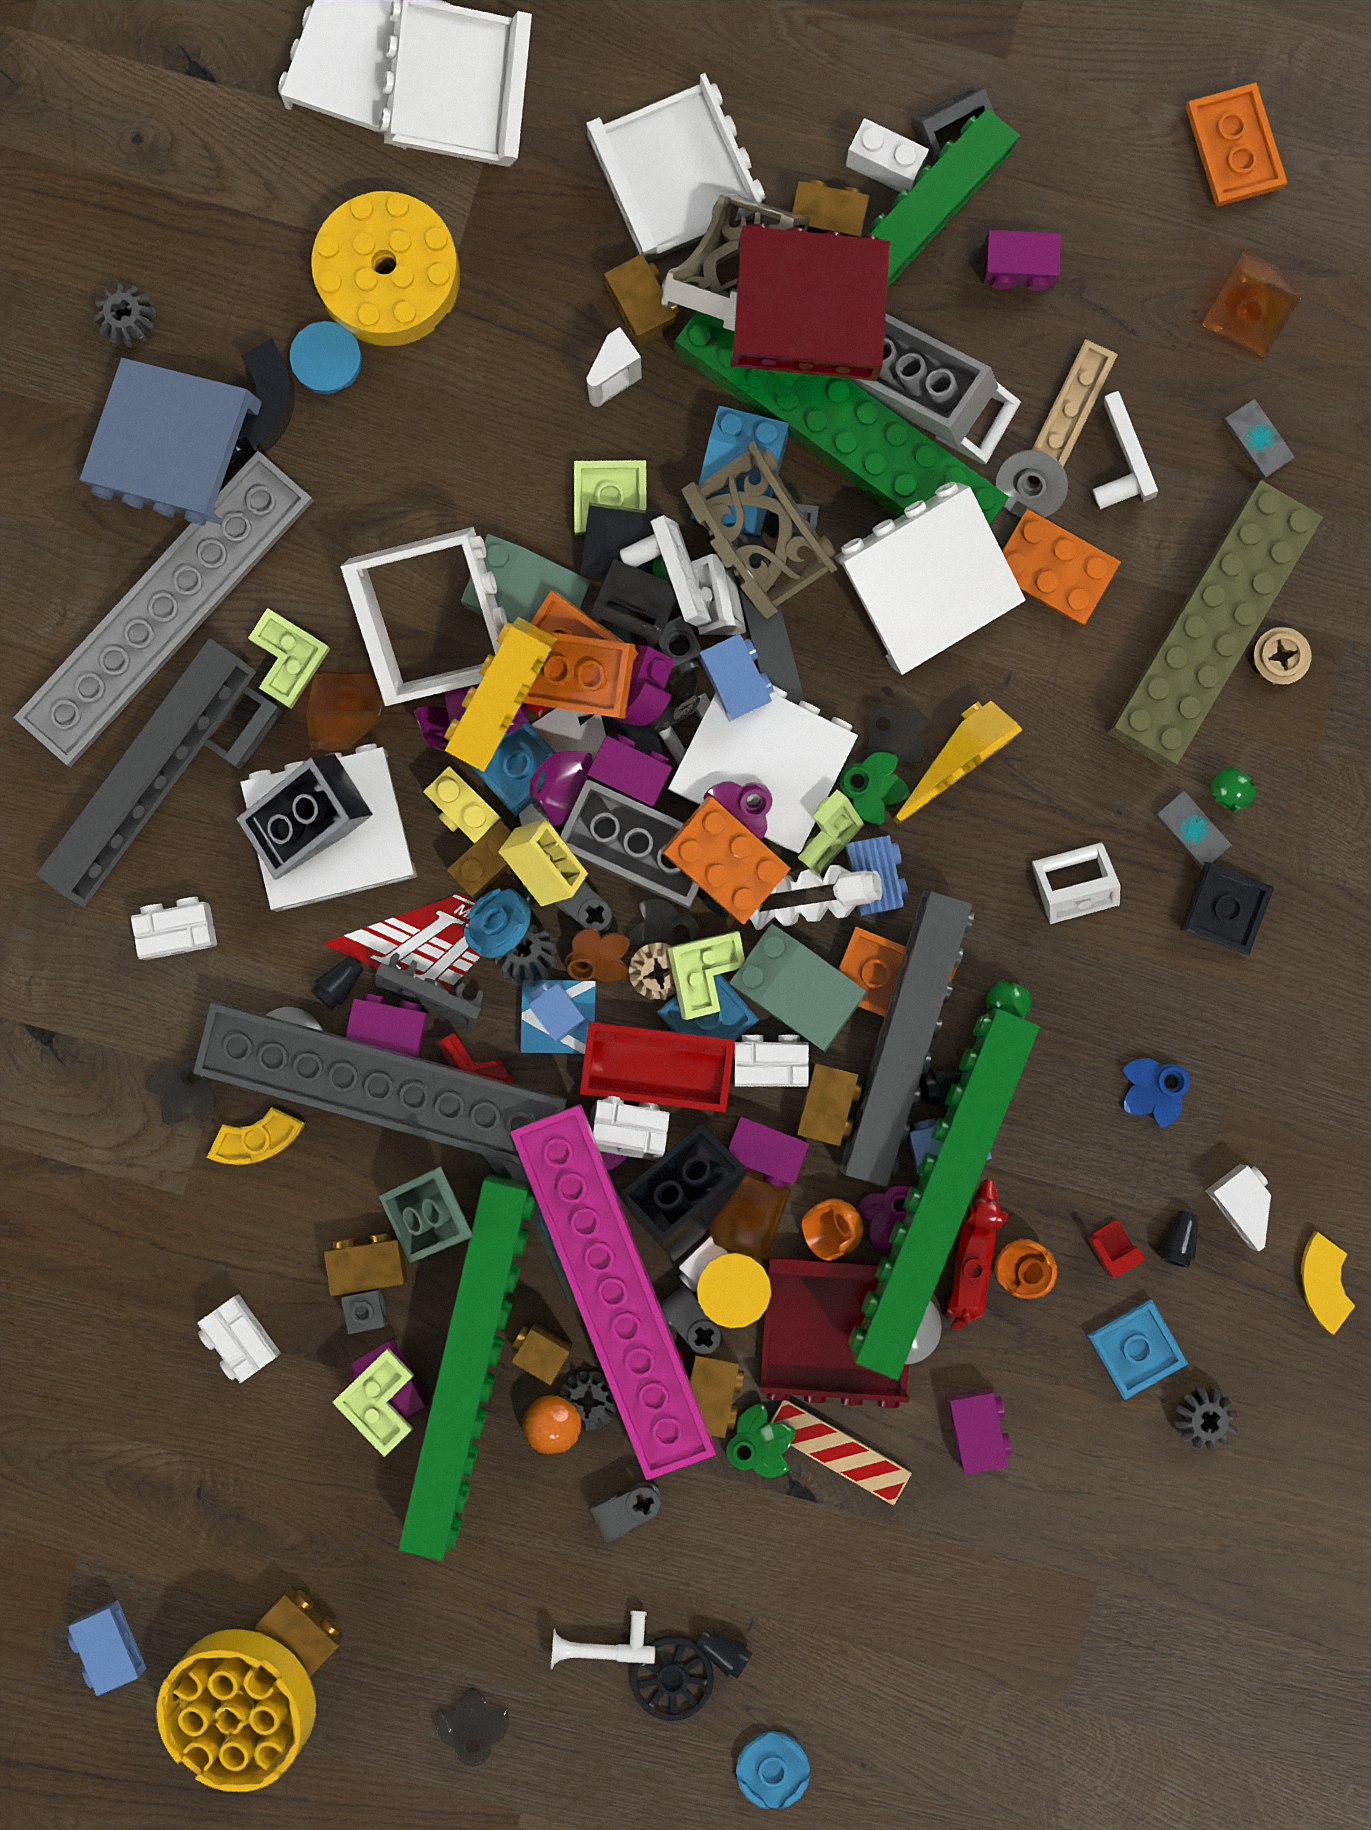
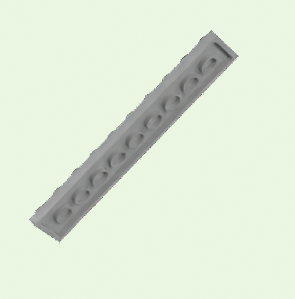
(163, 610)

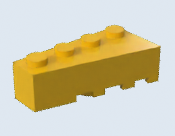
(500, 693)

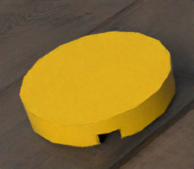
(733, 1290)

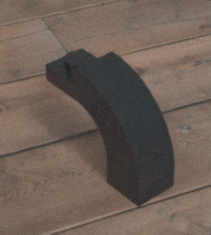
(277, 395)

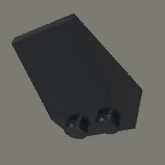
(304, 814)
(684, 1191)

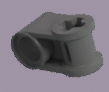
(580, 905)
(686, 1315)
(620, 1513)

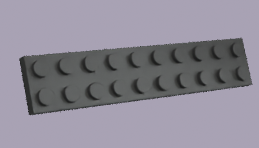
(368, 1082)

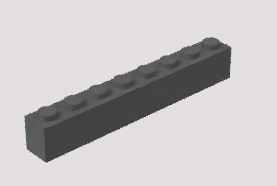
(146, 773)
(906, 1038)

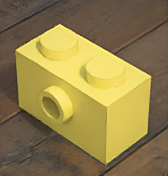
(461, 805)
(543, 862)

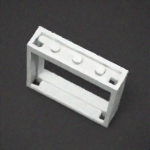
(373, 625)

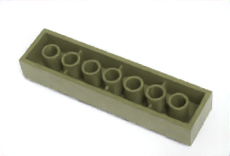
(1215, 625)

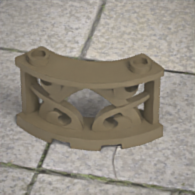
(696, 281)
(710, 514)

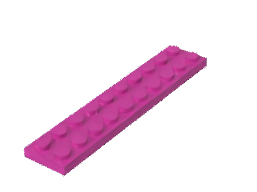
(613, 1292)

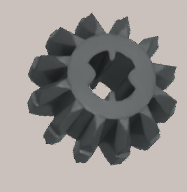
(122, 303)
(534, 964)
(1193, 1422)

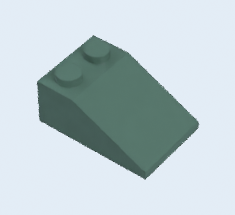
(523, 581)
(798, 987)
(425, 1215)

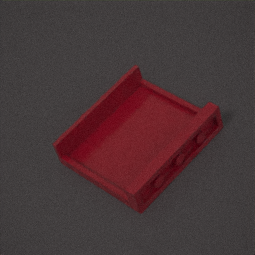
(810, 302)
(808, 1334)

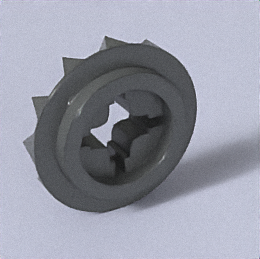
(576, 1387)

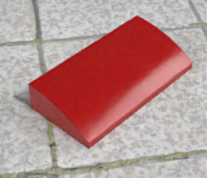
(657, 1066)

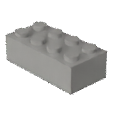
(930, 382)
(627, 842)

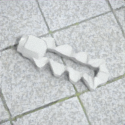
(849, 889)

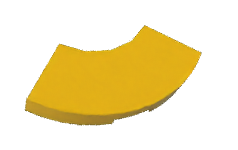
(256, 1141)
(1322, 1282)

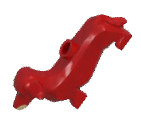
(974, 1256)

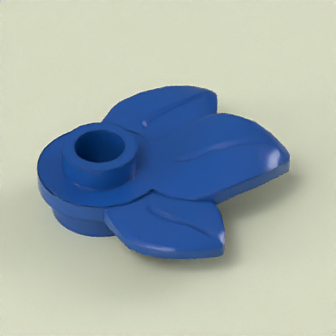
(1150, 1093)

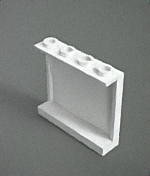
(342, 61)
(455, 81)
(672, 167)
(930, 576)
(776, 746)
(360, 861)

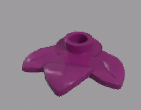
(734, 800)
(883, 1213)

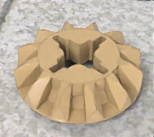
(1289, 641)
(643, 963)

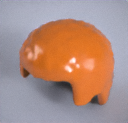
(832, 1229)
(1026, 1269)
(551, 1424)

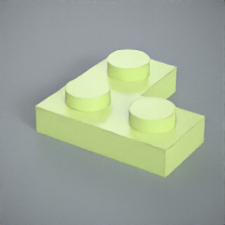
(297, 657)
(838, 826)
(694, 968)
(368, 1406)

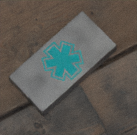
(1258, 439)
(1193, 829)

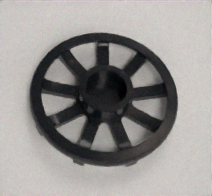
(673, 1678)

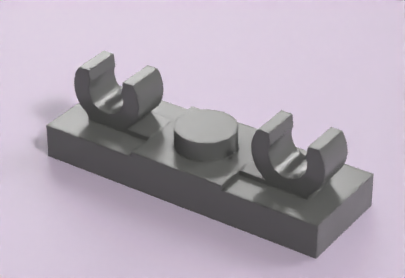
(429, 993)

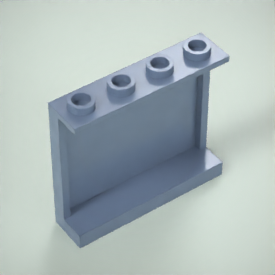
(166, 440)

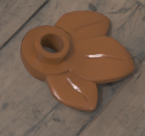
(597, 956)

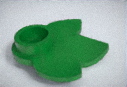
(879, 786)
(765, 1441)

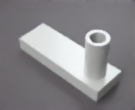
(1140, 479)
(670, 544)

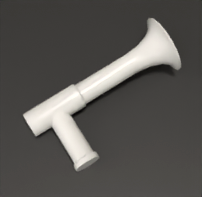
(635, 1652)

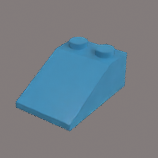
(730, 439)

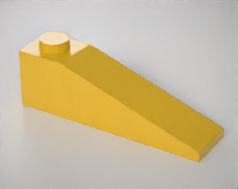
(974, 741)

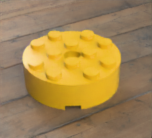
(360, 242)
(236, 1710)

